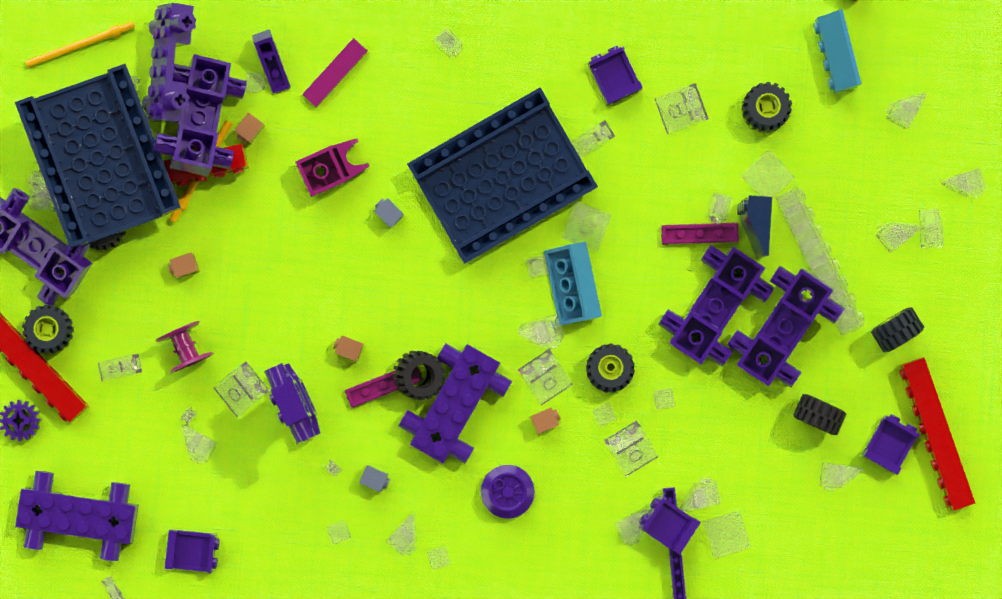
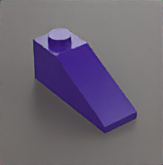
(271, 61)

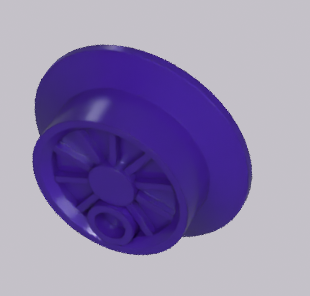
(507, 491)

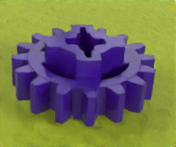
(20, 427)

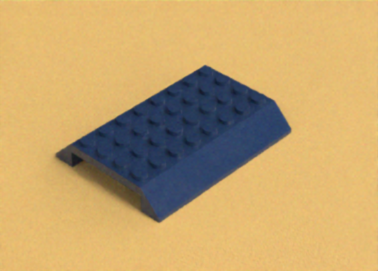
(98, 157)
(502, 175)

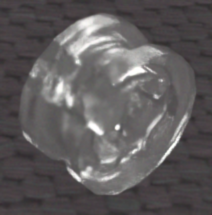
(188, 415)
(333, 468)

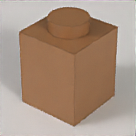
(249, 129)
(183, 265)
(348, 348)
(545, 420)

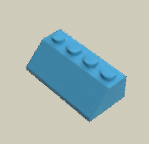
(837, 52)
(572, 283)

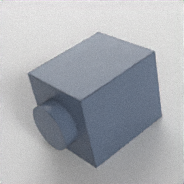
(388, 212)
(374, 478)

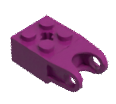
(336, 167)

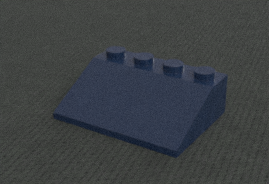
(756, 221)

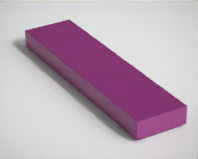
(335, 72)
(699, 233)
(377, 387)

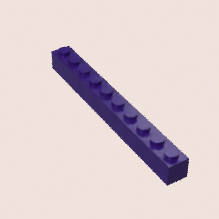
(676, 562)

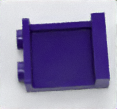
(614, 75)
(890, 443)
(668, 524)
(191, 550)

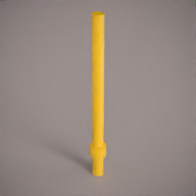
(114, 31)
(193, 184)

